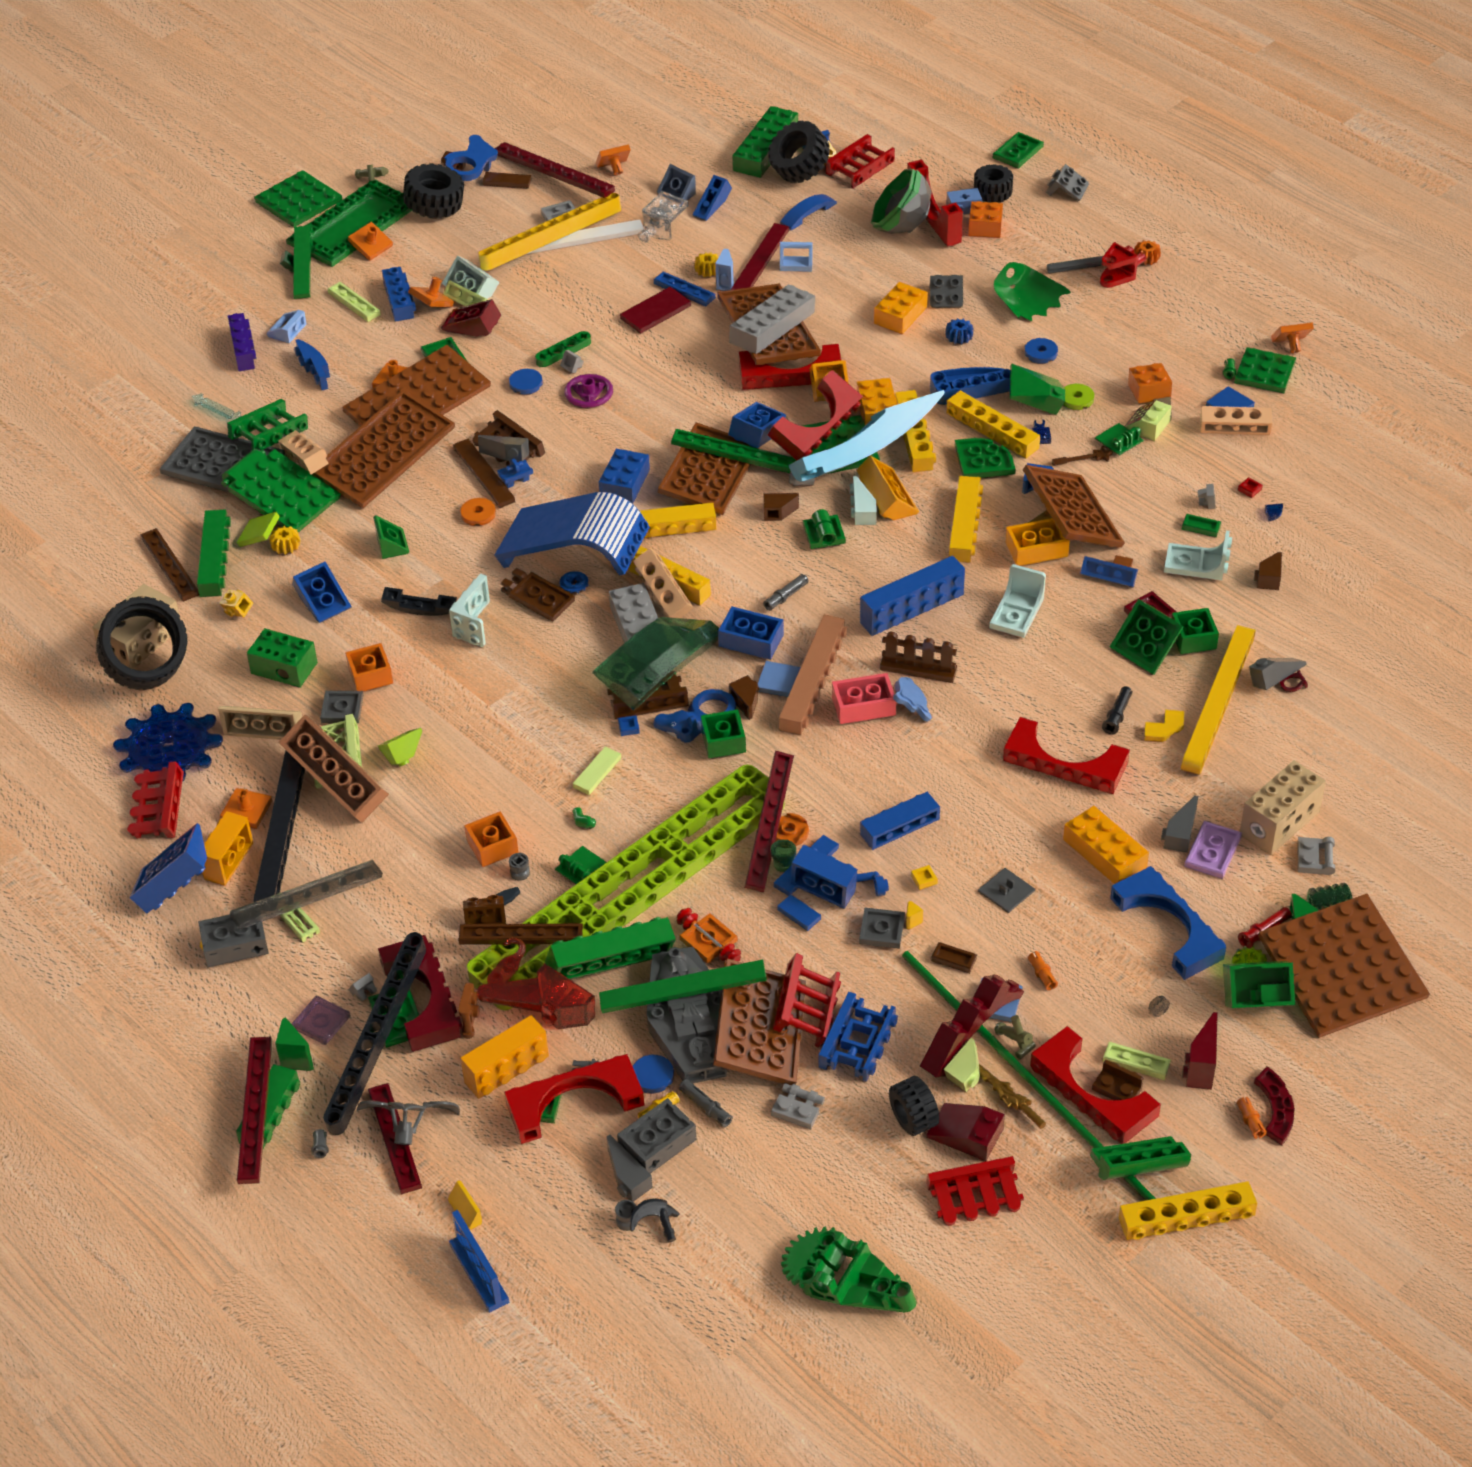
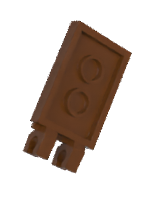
(537, 594)

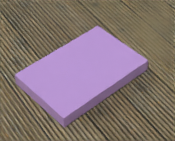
(1213, 849)

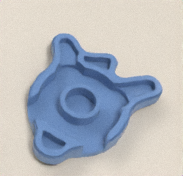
(911, 697)

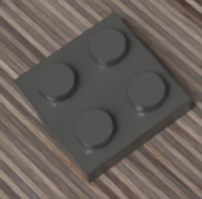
(341, 703)
(882, 928)

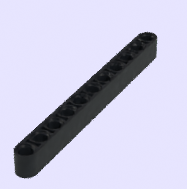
(280, 828)
(375, 1041)

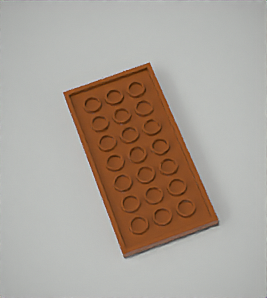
(791, 346)
(437, 380)
(383, 448)

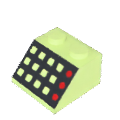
(1151, 419)

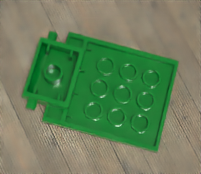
(280, 486)

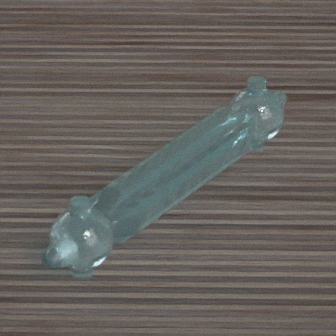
(215, 407)

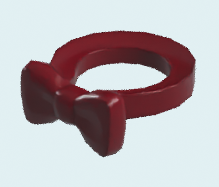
(1298, 675)

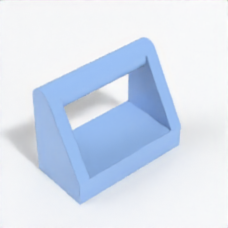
(796, 263)
(724, 271)
(289, 331)

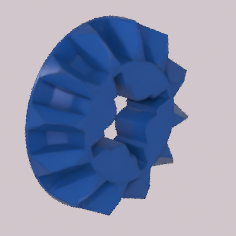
(569, 578)

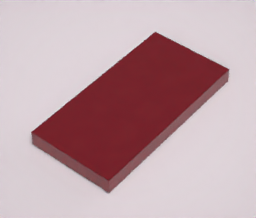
(655, 310)

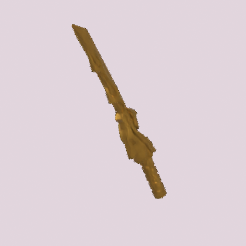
(1009, 1097)

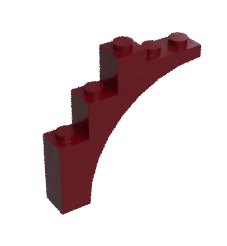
(971, 1014)

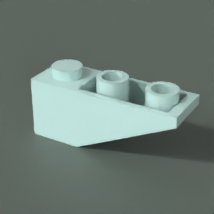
(863, 502)

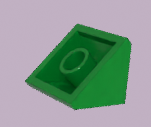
(390, 538)
(293, 1048)

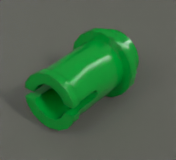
(1229, 370)

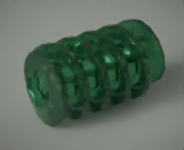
(1328, 895)

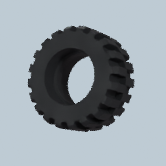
(789, 141)
(433, 190)

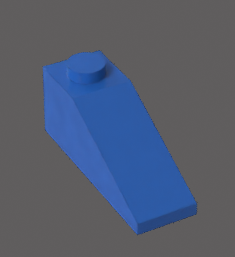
(713, 197)

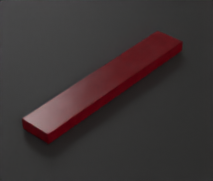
(399, 1155)

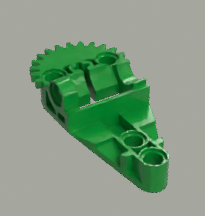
(864, 1283)

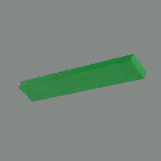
(302, 262)

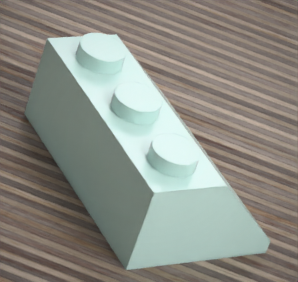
(471, 277)

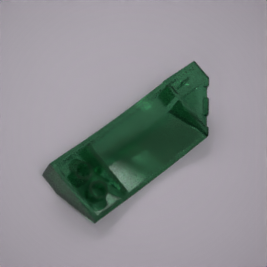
(655, 657)

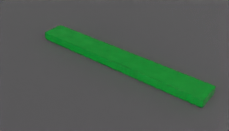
(732, 450)
(682, 986)

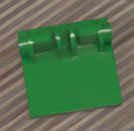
(1120, 438)
(579, 864)

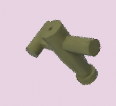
(371, 172)
(1017, 1034)

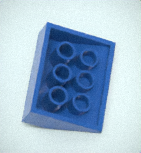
(170, 870)

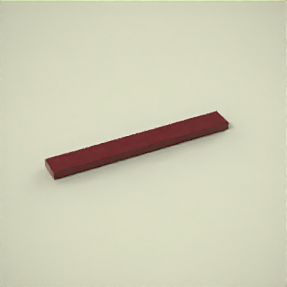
(761, 256)
(769, 821)
(254, 1110)

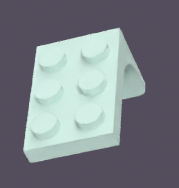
(1199, 561)
(1020, 601)
(466, 610)

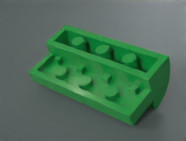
(1140, 1157)

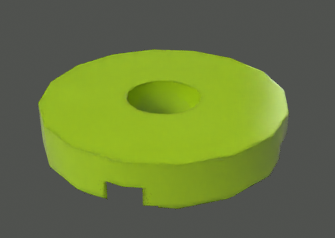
(1085, 394)

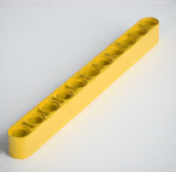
(549, 231)
(1218, 700)

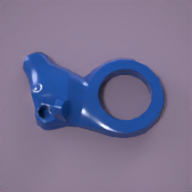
(478, 155)
(687, 724)

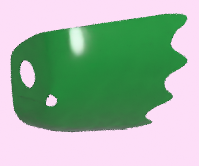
(1032, 291)

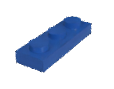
(1109, 571)

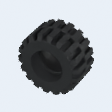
(994, 183)
(914, 1105)

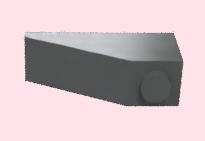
(504, 447)
(1270, 671)
(1180, 827)
(630, 1175)

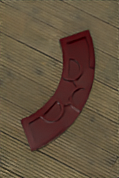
(1281, 1105)

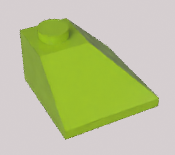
(402, 747)

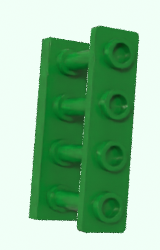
(266, 415)

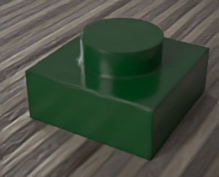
(287, 261)

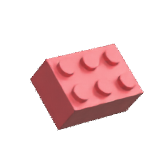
(863, 698)

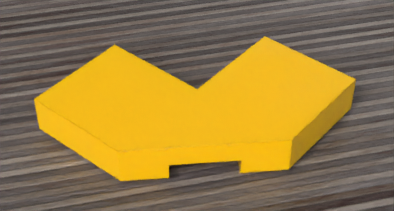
(1161, 732)

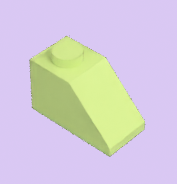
(964, 1067)

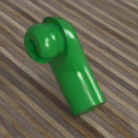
(583, 820)

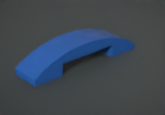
(806, 207)

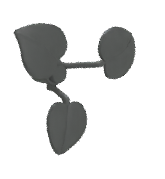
(404, 1131)

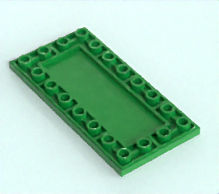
(368, 204)

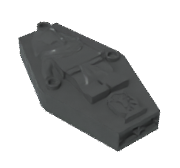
(685, 1025)

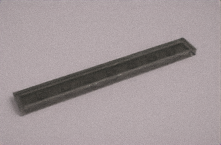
(305, 894)

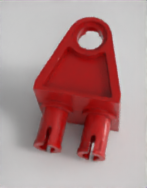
(1122, 265)

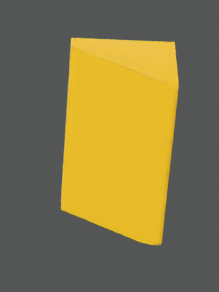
(463, 1202)

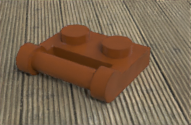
(468, 1010)

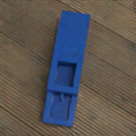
(313, 362)

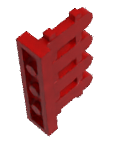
(168, 802)
(982, 1176)

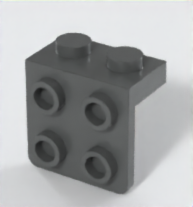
(1069, 181)
(946, 291)

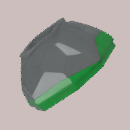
(902, 203)

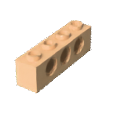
(1236, 420)
(304, 452)
(645, 564)

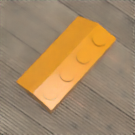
(886, 489)

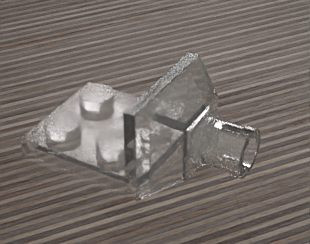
(659, 215)

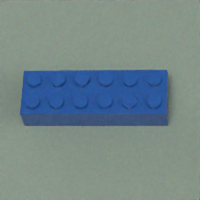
(912, 595)

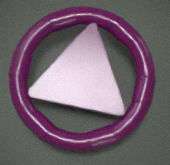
(588, 390)

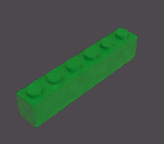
(213, 553)

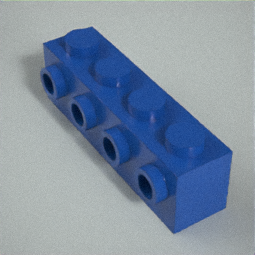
(397, 293)

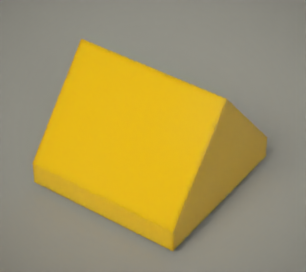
(914, 915)

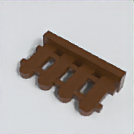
(507, 428)
(918, 666)
(659, 701)

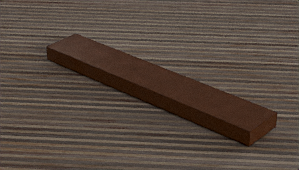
(484, 473)
(169, 564)
(529, 933)

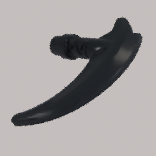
(659, 1208)

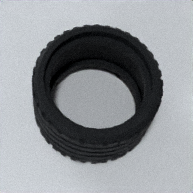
(148, 608)

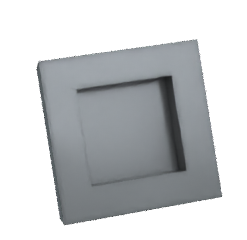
(571, 361)
(1208, 496)
(362, 984)

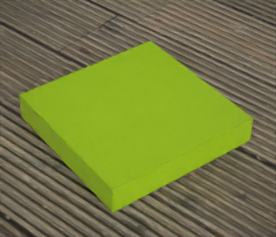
(258, 529)

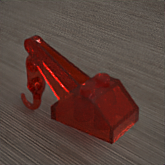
(551, 993)

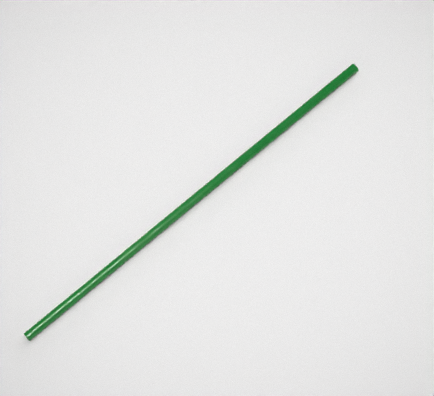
(1021, 1069)

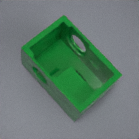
(282, 651)
(1259, 984)

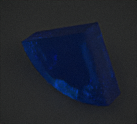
(1273, 511)

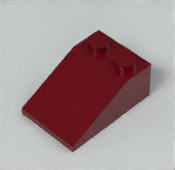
(473, 319)
(1201, 1060)
(968, 1129)

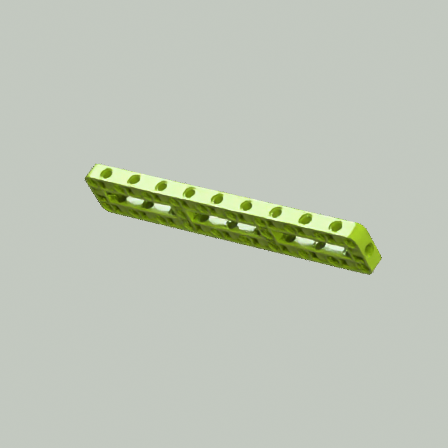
(662, 842)

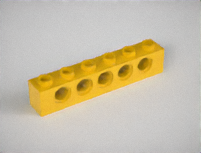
(993, 424)
(917, 439)
(1177, 1206)

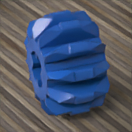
(959, 331)

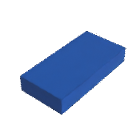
(799, 912)

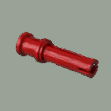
(1251, 935)

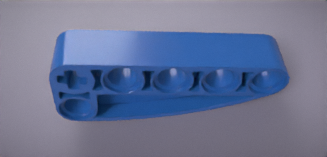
(973, 381)

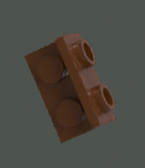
(484, 910)
(1117, 1082)

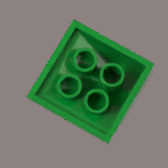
(1036, 389)
(1146, 636)

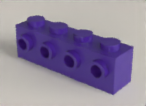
(242, 341)

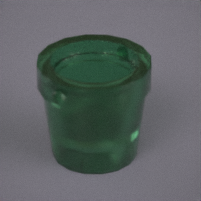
(783, 854)

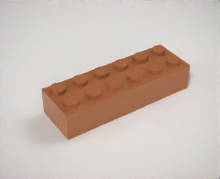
(333, 768)

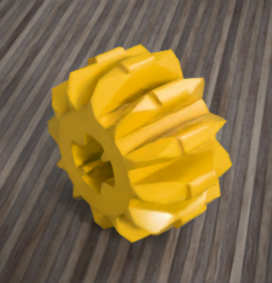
(705, 264)
(284, 540)

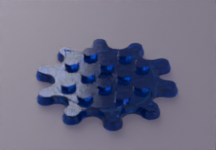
(181, 728)

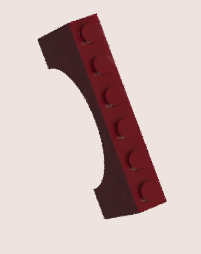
(438, 1021)

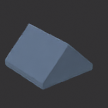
(678, 183)

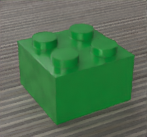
(1198, 631)
(723, 734)

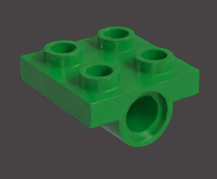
(823, 530)

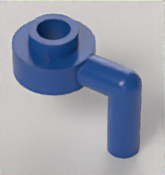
(880, 883)

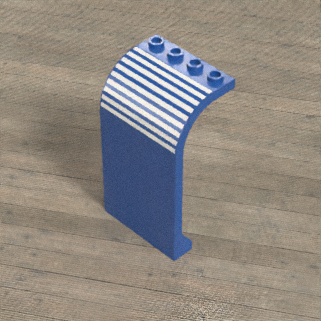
(591, 520)

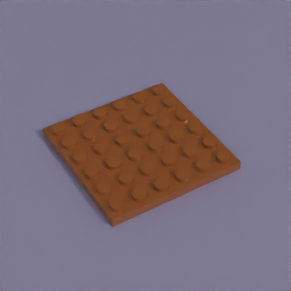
(1344, 965)

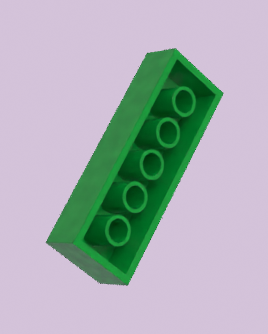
(752, 154)
(611, 949)

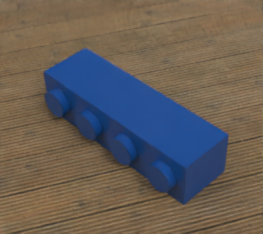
(899, 820)

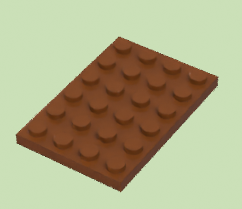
(704, 477)
(1073, 506)
(747, 1035)

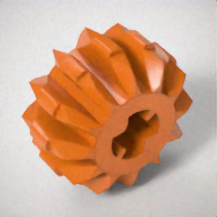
(1150, 249)

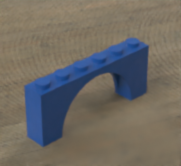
(1151, 890)

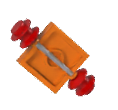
(708, 936)

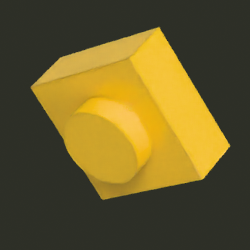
(924, 877)

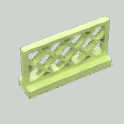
(349, 735)

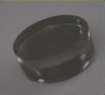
(1159, 1006)

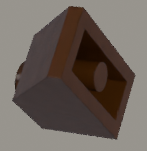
(1269, 572)
(745, 695)

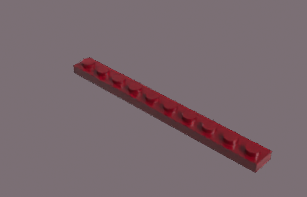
(555, 170)

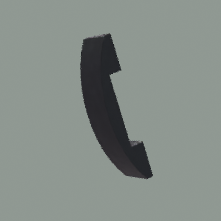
(417, 605)

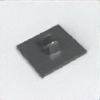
(1006, 890)

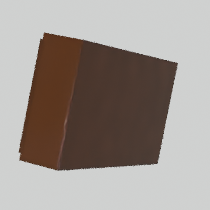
(954, 957)

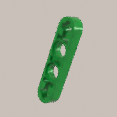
(547, 357)

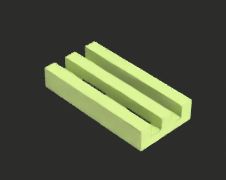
(307, 932)

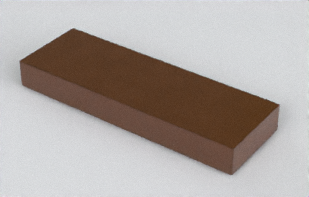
(507, 180)

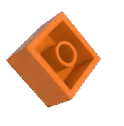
(985, 219)
(1149, 382)
(369, 667)
(491, 839)

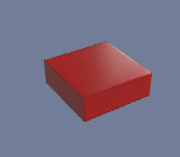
(1250, 487)

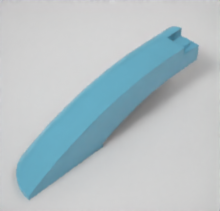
(879, 432)

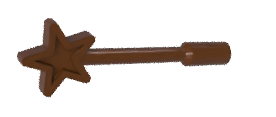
(1098, 454)

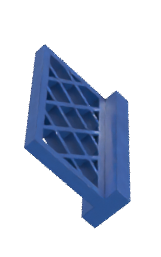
(476, 1265)

